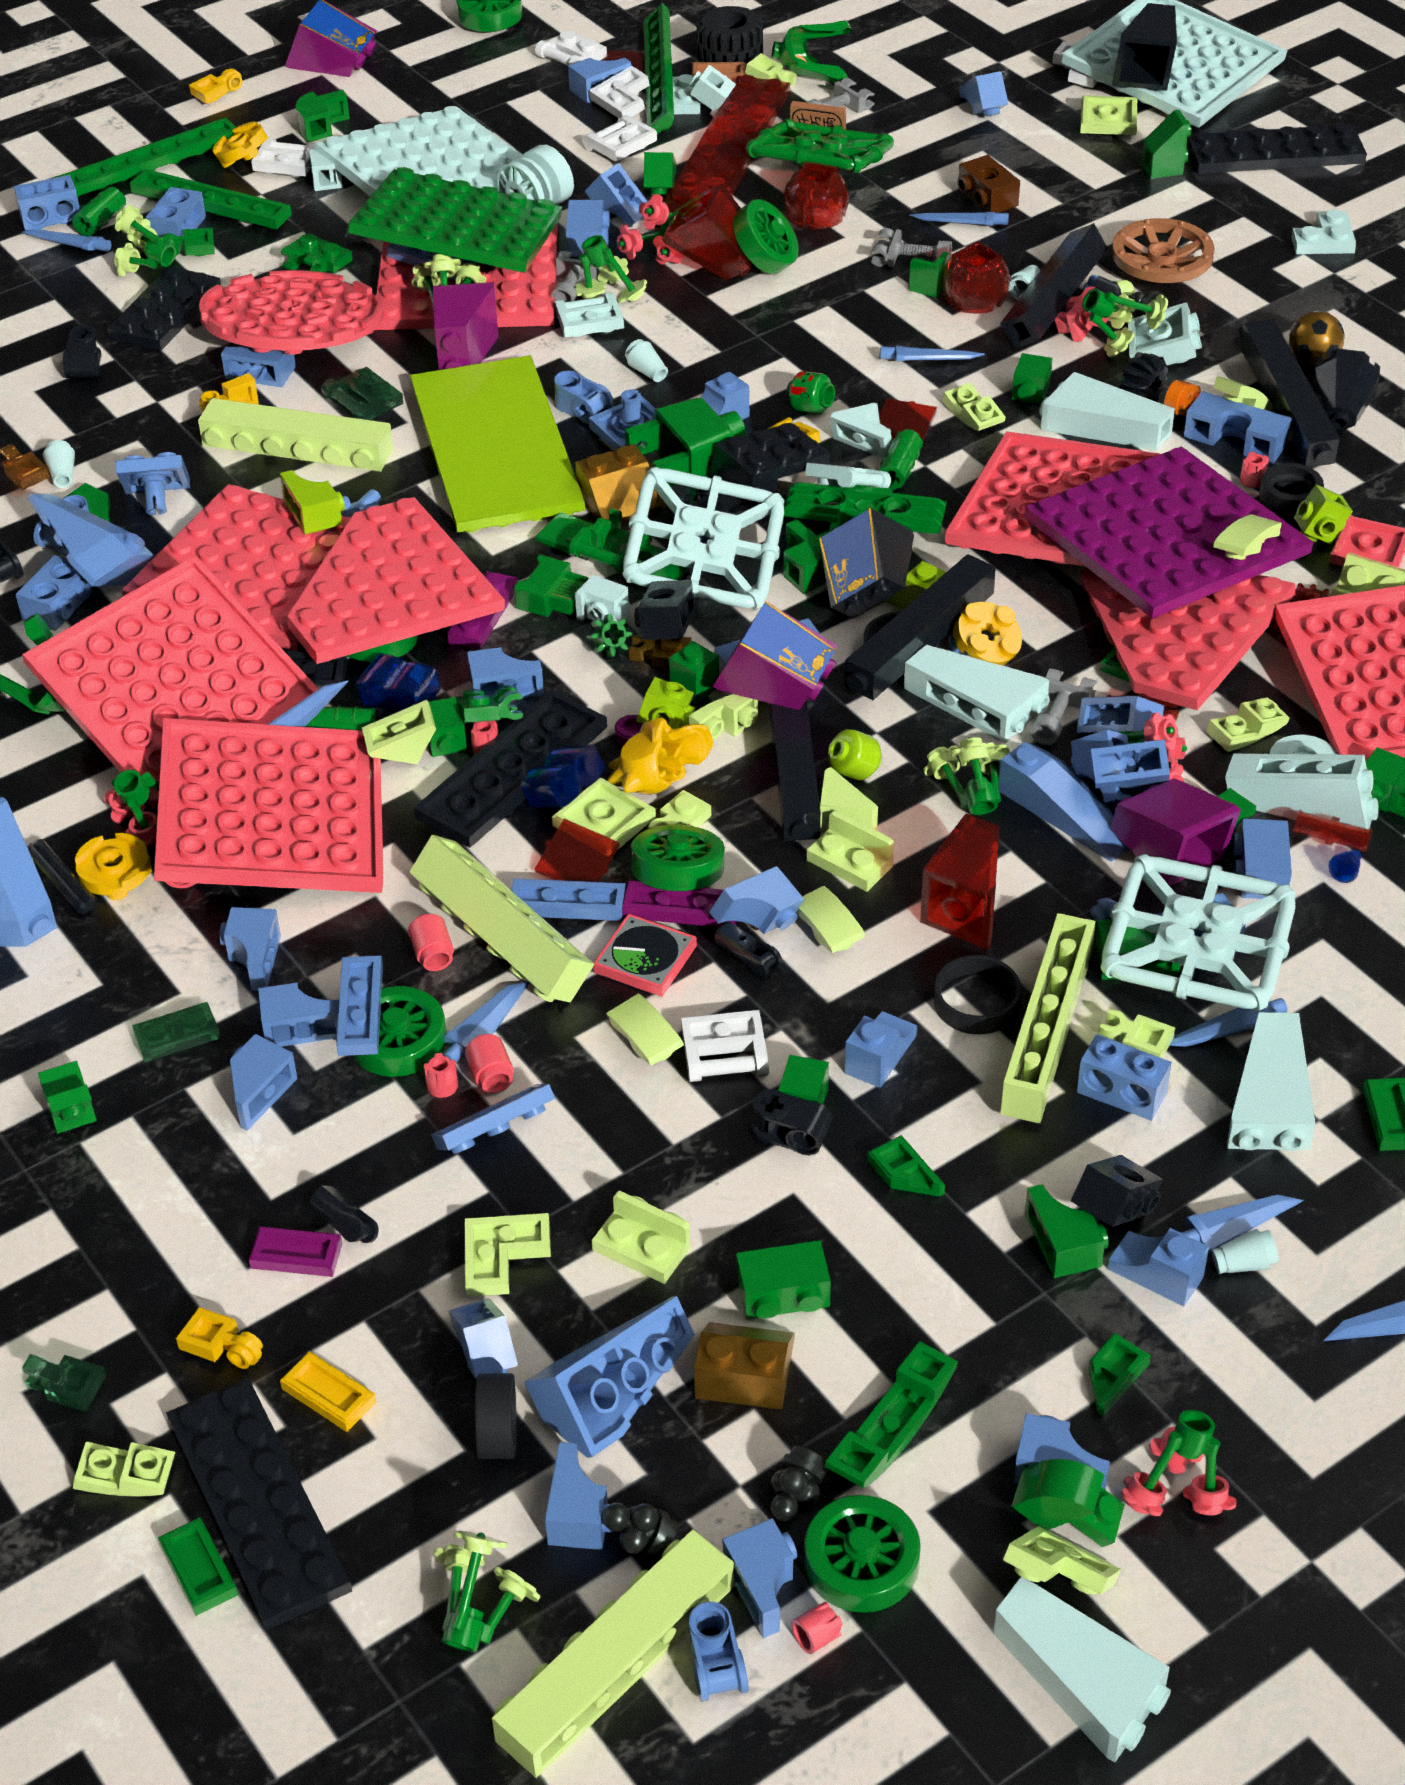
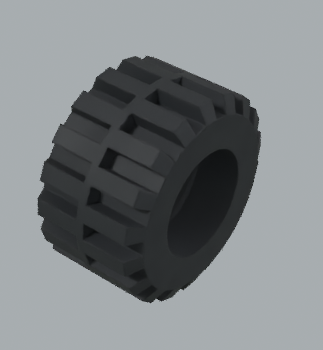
(729, 35)

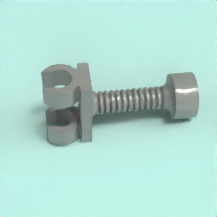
(846, 96)
(895, 247)
(572, 270)
(1047, 726)

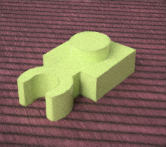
(767, 68)
(683, 810)
(1141, 1034)

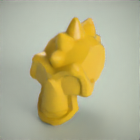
(658, 756)

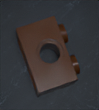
(988, 184)

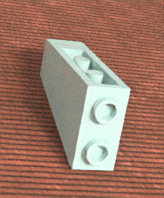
(1105, 414)
(977, 691)
(1306, 782)
(1274, 1090)
(1083, 1666)

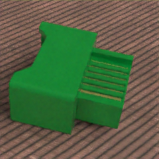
(549, 588)

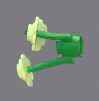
(610, 269)

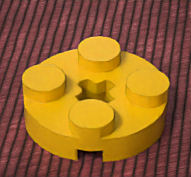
(241, 144)
(995, 619)
(114, 880)

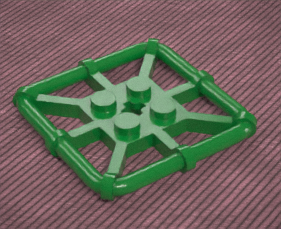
(820, 145)

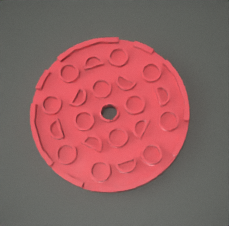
(290, 311)

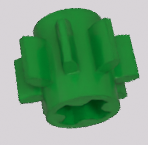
(612, 627)

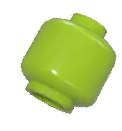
(854, 754)

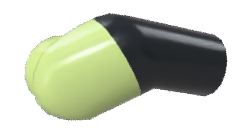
(1114, 287)

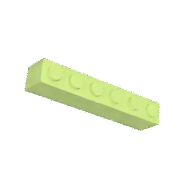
(296, 434)
(501, 919)
(1047, 1019)
(611, 1653)

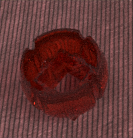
(816, 196)
(976, 279)

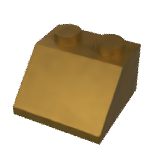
(614, 482)
(743, 1365)

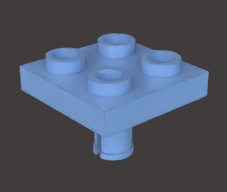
(611, 423)
(153, 477)

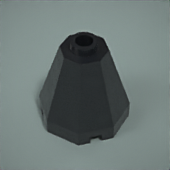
(1345, 385)

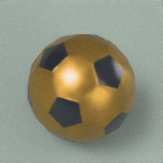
(1315, 336)

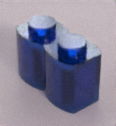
(397, 684)
(562, 776)

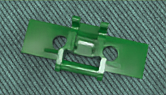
(809, 500)
(601, 542)

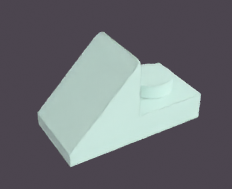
(861, 429)

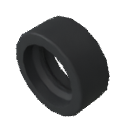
(1287, 476)
(495, 1416)

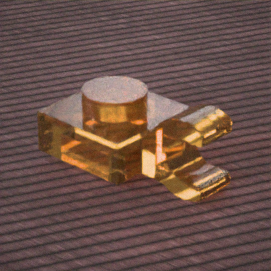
(23, 469)

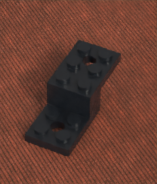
(755, 462)

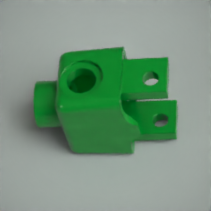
(685, 435)

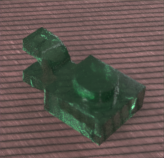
(69, 1383)

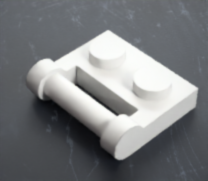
(570, 48)
(620, 138)
(283, 158)
(724, 1035)

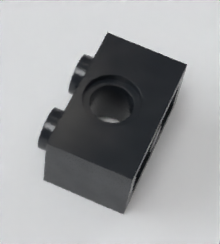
(665, 610)
(1117, 1190)

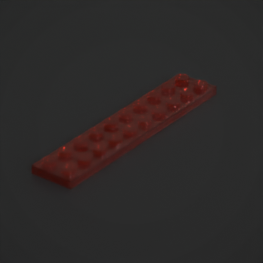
(722, 149)

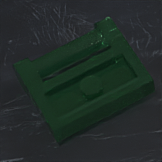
(366, 386)

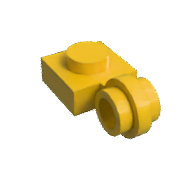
(211, 87)
(238, 389)
(212, 1333)

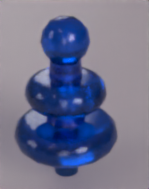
(1345, 866)

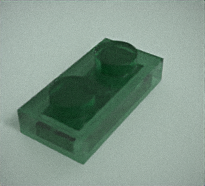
(176, 1031)

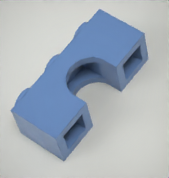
(1216, 417)

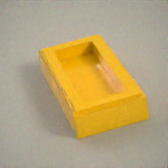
(328, 1391)

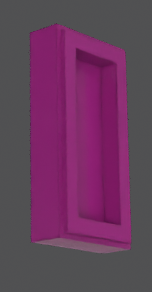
(295, 1251)

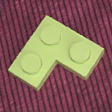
(495, 1241)
(1043, 1555)

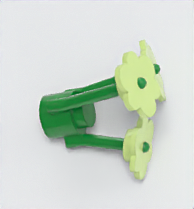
(1120, 310)
(464, 1624)

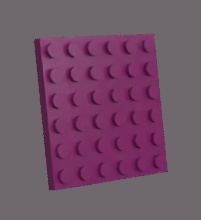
(1156, 529)

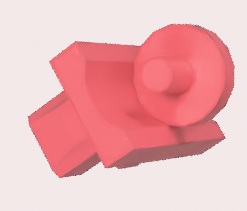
(1076, 319)

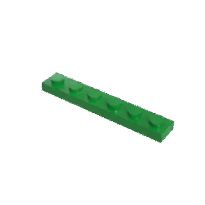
(216, 199)

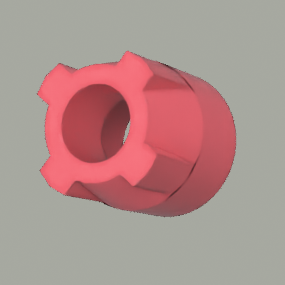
(1253, 469)
(482, 734)
(441, 1076)
(816, 1628)

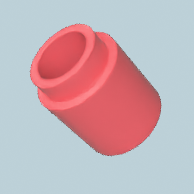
(431, 942)
(489, 1063)

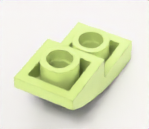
(1242, 393)
(972, 408)
(1246, 536)
(727, 714)
(1251, 723)
(830, 920)
(645, 1028)
(123, 1472)

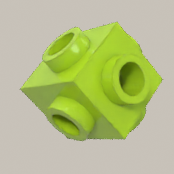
(1322, 514)
(667, 701)

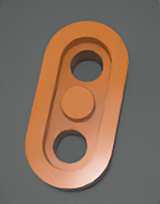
(1181, 396)

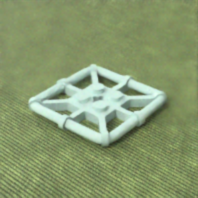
(722, 529)
(1218, 944)

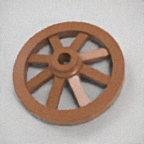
(1163, 260)

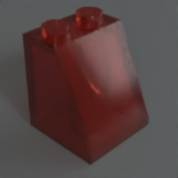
(706, 233)
(962, 882)

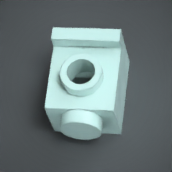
(711, 88)
(323, 172)
(601, 598)

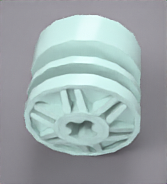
(538, 175)

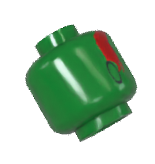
(810, 392)

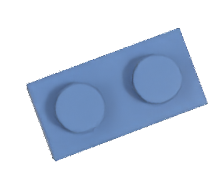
(585, 220)
(1263, 852)

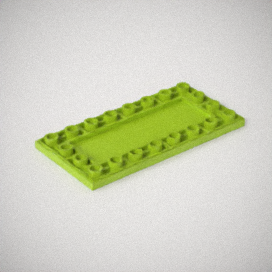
(496, 444)

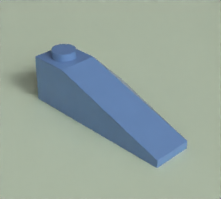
(96, 547)
(1059, 797)
(24, 902)
(603, 1383)

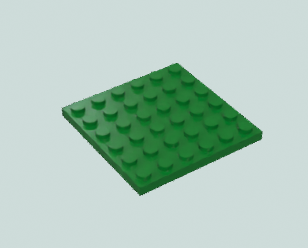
(457, 219)

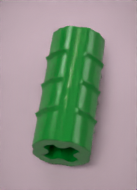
(99, 211)
(901, 457)
(343, 718)

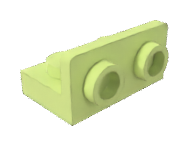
(1366, 574)
(852, 851)
(643, 1237)

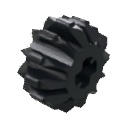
(1144, 376)

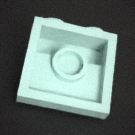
(1173, 339)

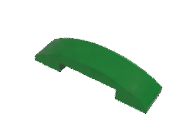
(895, 1419)

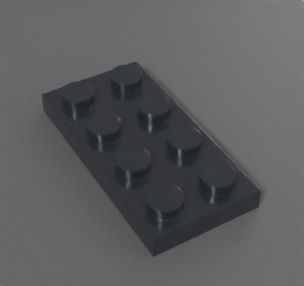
(162, 308)

